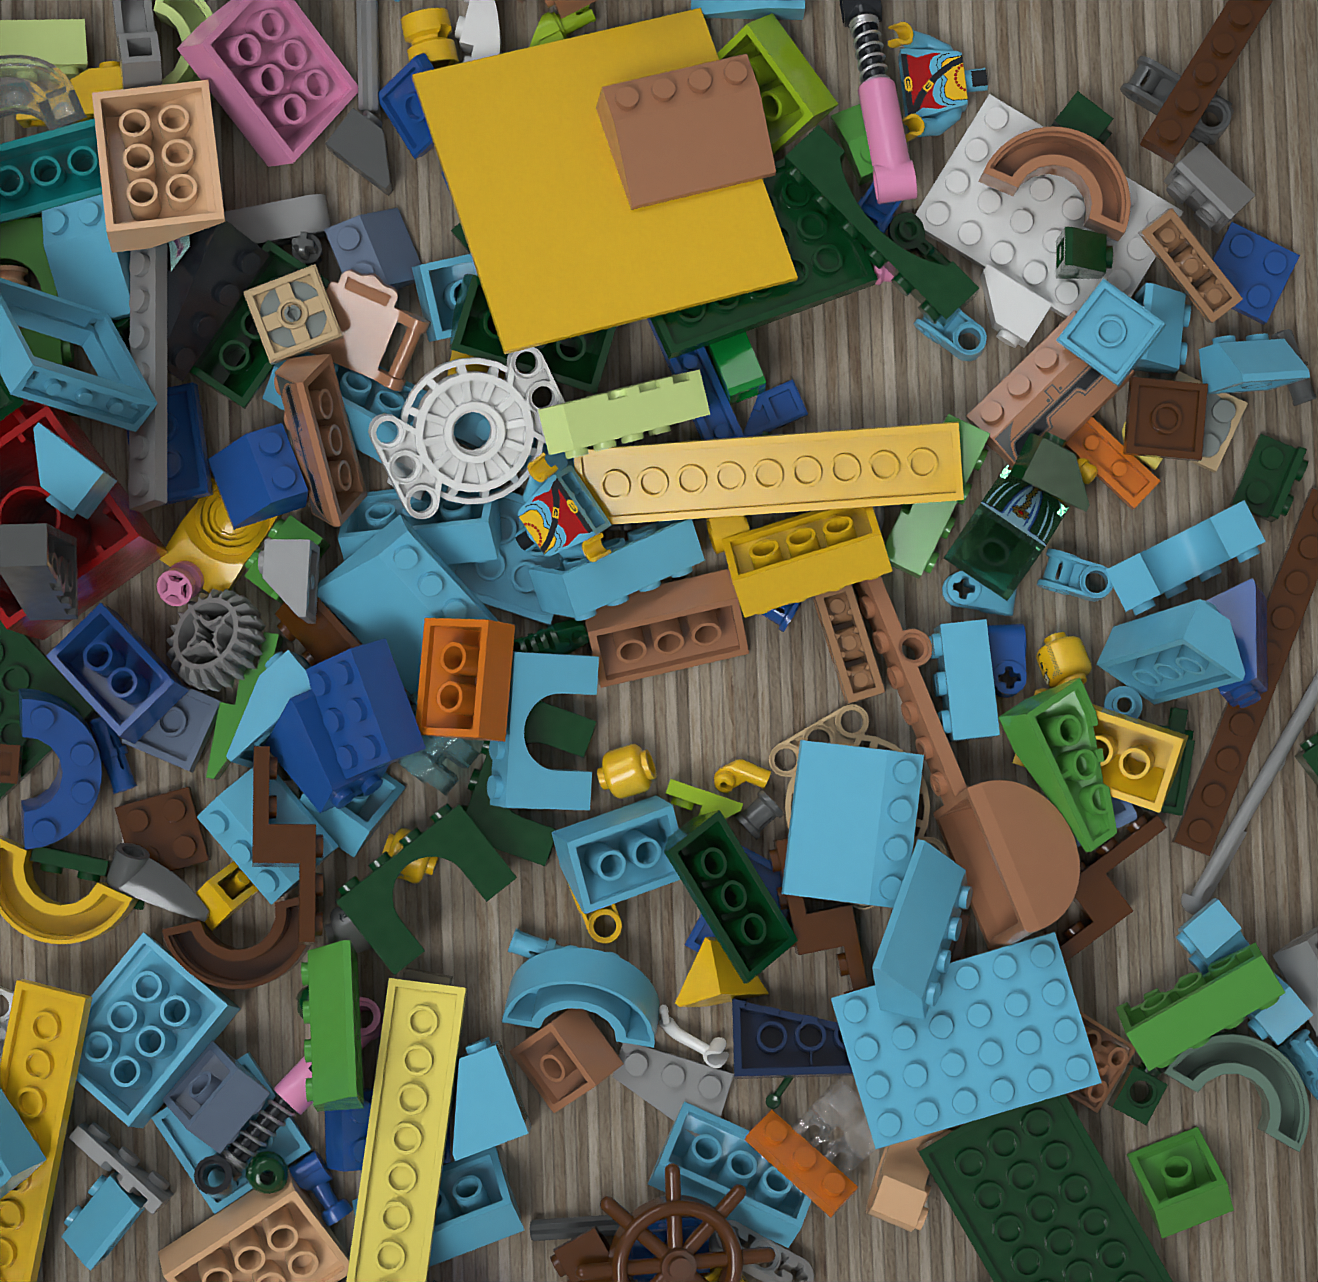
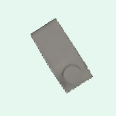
(293, 573)

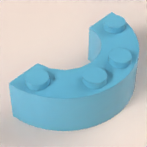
(1185, 556)
(1215, 934)
(586, 981)

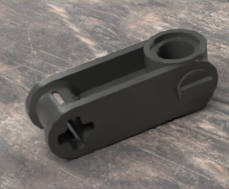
(1157, 90)

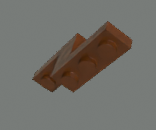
(286, 846)
(1097, 894)
(822, 927)

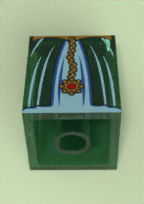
(1006, 534)

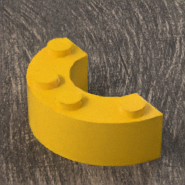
(51, 921)

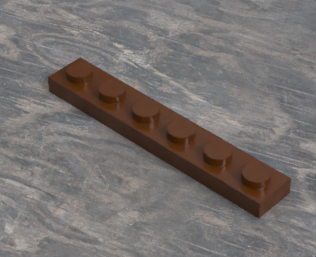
(1203, 77)

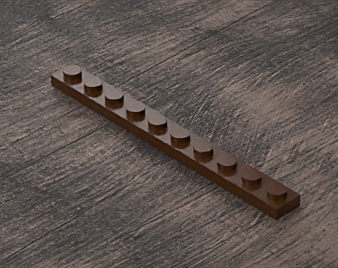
(1238, 725)

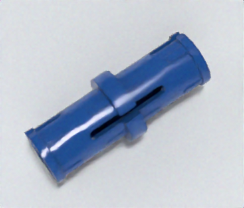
(113, 756)

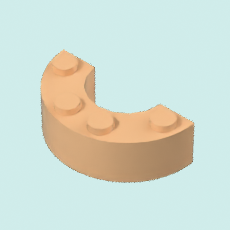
(900, 1185)

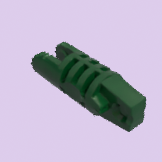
(556, 639)

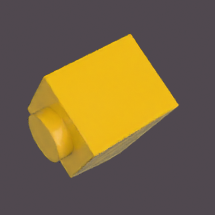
(226, 894)

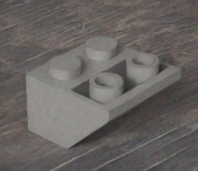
(1207, 188)

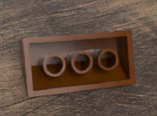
(321, 639)

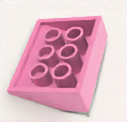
(270, 74)

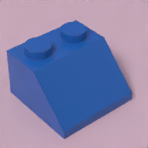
(259, 477)

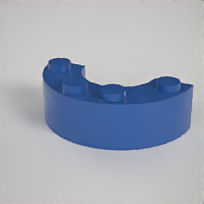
(79, 772)

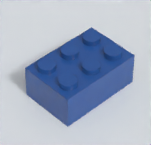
(117, 673)
(365, 708)

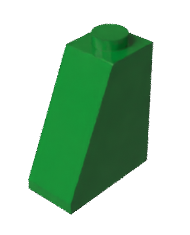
(737, 368)

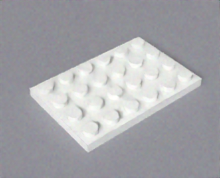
(1022, 230)

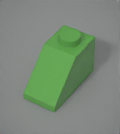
(853, 137)

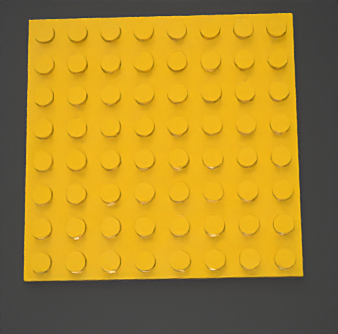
(548, 203)

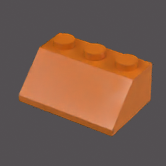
(465, 678)

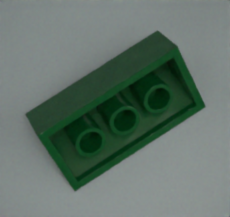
(235, 357)
(572, 361)
(729, 893)

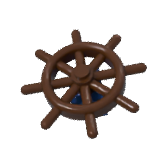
(676, 1246)

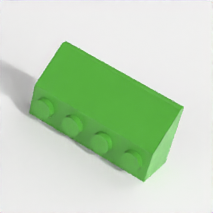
(334, 1027)

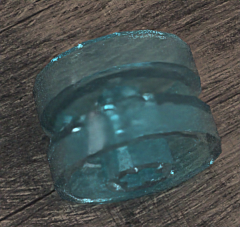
(429, 765)

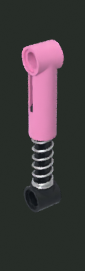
(879, 102)
(290, 1098)

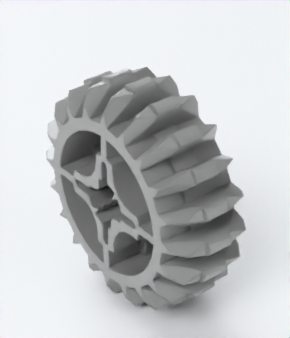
(216, 640)

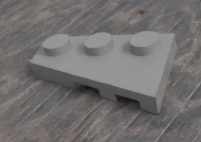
(671, 1079)
(131, 1176)

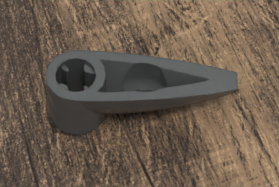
(148, 881)

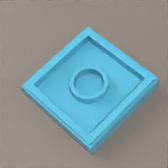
(1111, 332)

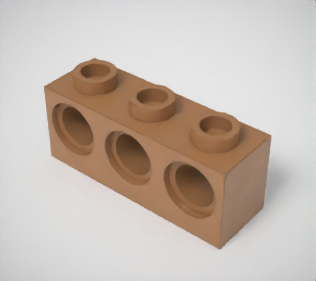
(1190, 265)
(848, 645)

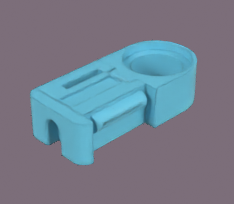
(1304, 1057)

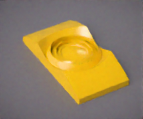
(212, 544)

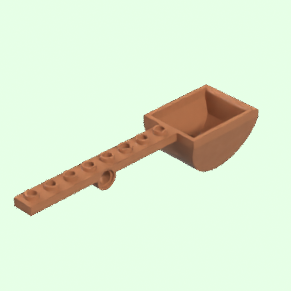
(1000, 831)

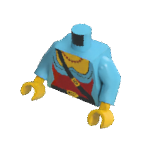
(932, 82)
(560, 514)

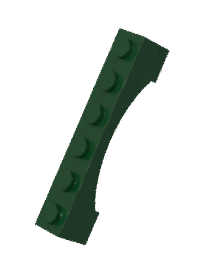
(937, 287)

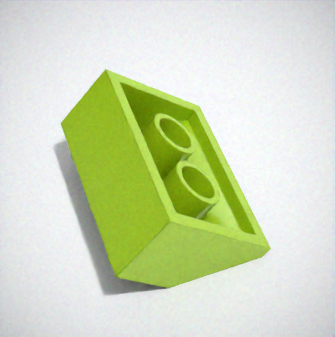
(788, 85)

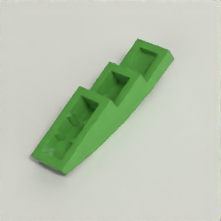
(231, 715)

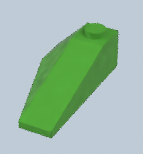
(1060, 750)

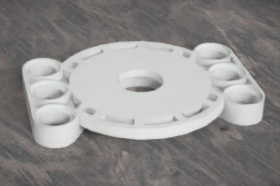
(432, 441)

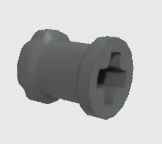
(759, 814)

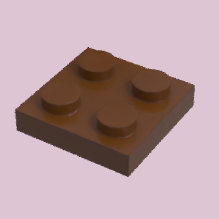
(1165, 419)
(165, 828)

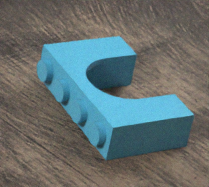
(516, 776)

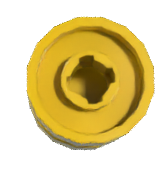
(428, 34)

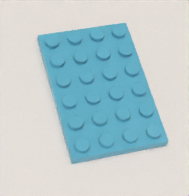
(990, 1044)

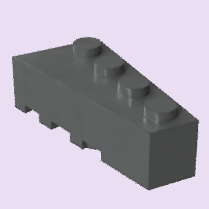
(40, 570)

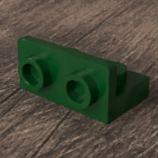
(1269, 478)

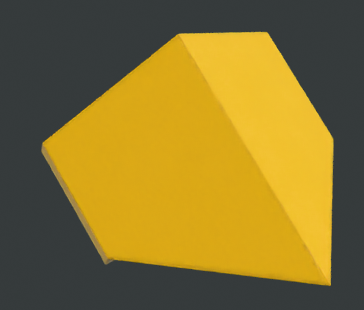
(715, 980)

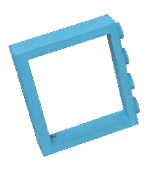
(113, 397)

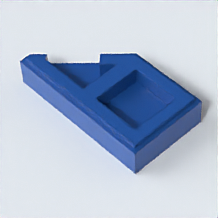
(775, 409)

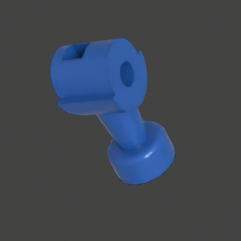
(314, 1176)

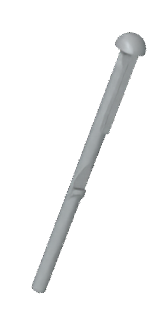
(1235, 833)

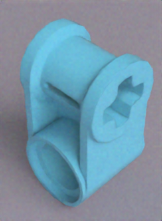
(949, 334)
(1072, 576)
(978, 598)

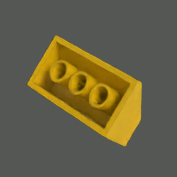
(805, 557)
(1137, 757)

